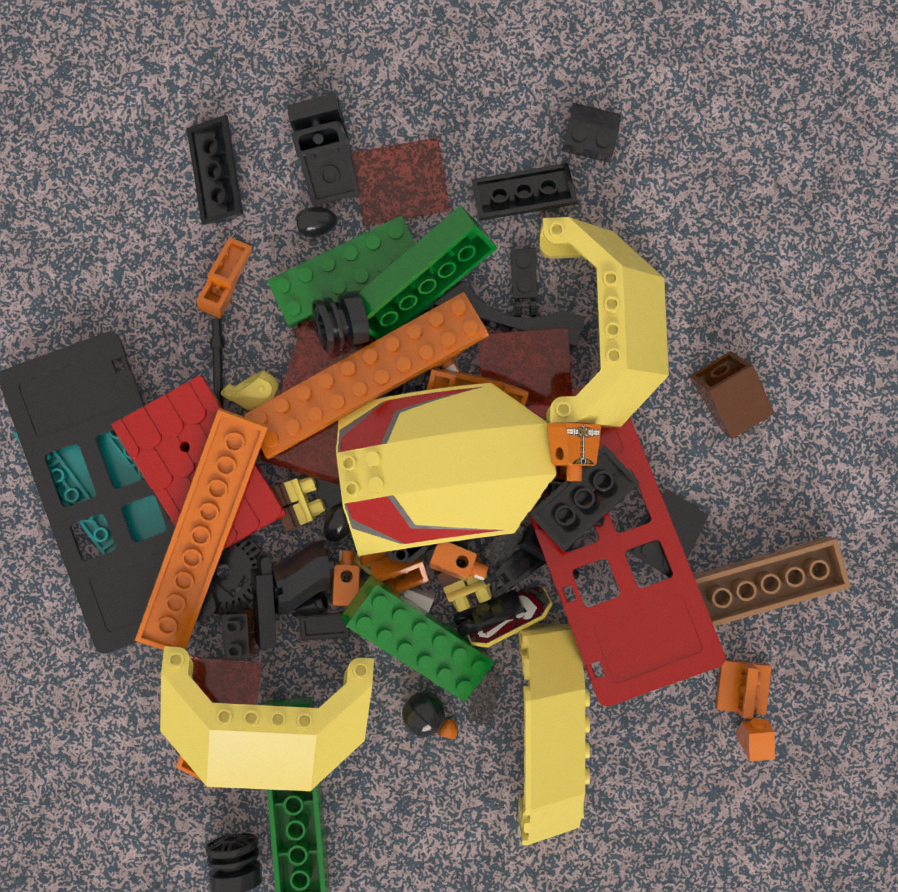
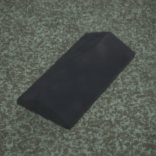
(215, 171)
(524, 191)
(581, 504)

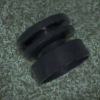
(345, 320)
(234, 863)

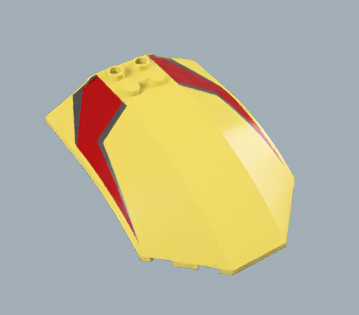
(440, 467)

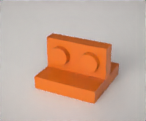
(743, 688)

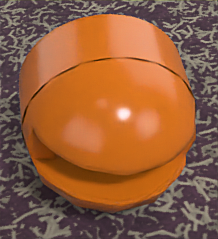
(449, 729)

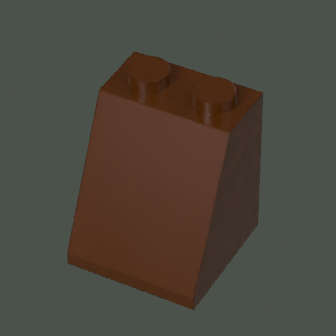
(732, 394)

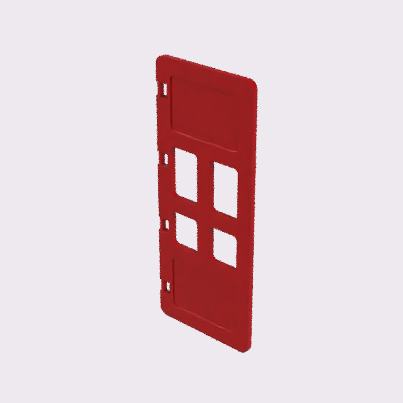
(645, 633)

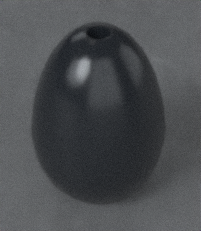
(315, 221)
(336, 524)

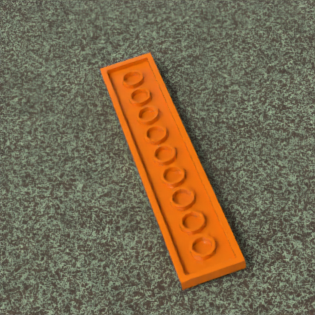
(368, 374)
(201, 530)

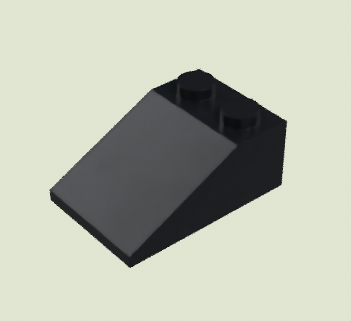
(687, 523)

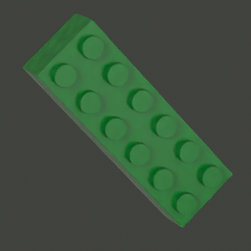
(339, 270)
(425, 272)
(417, 638)

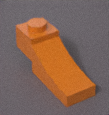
(223, 278)

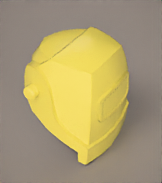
(252, 391)

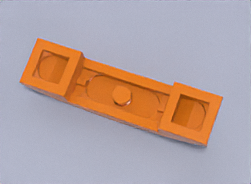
(446, 378)

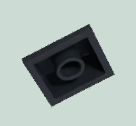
(591, 132)

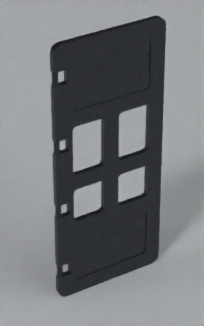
(73, 401)

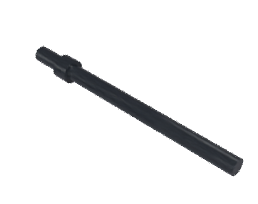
(216, 345)

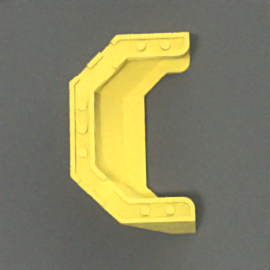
(628, 321)
(553, 732)
(261, 742)

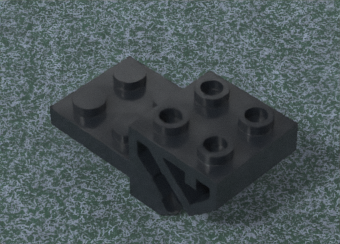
(323, 148)

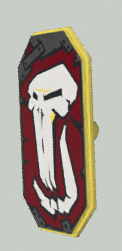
(535, 605)

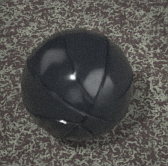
(423, 714)

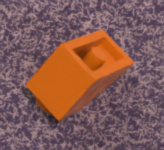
(757, 739)

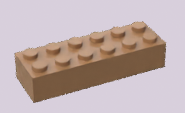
(773, 580)

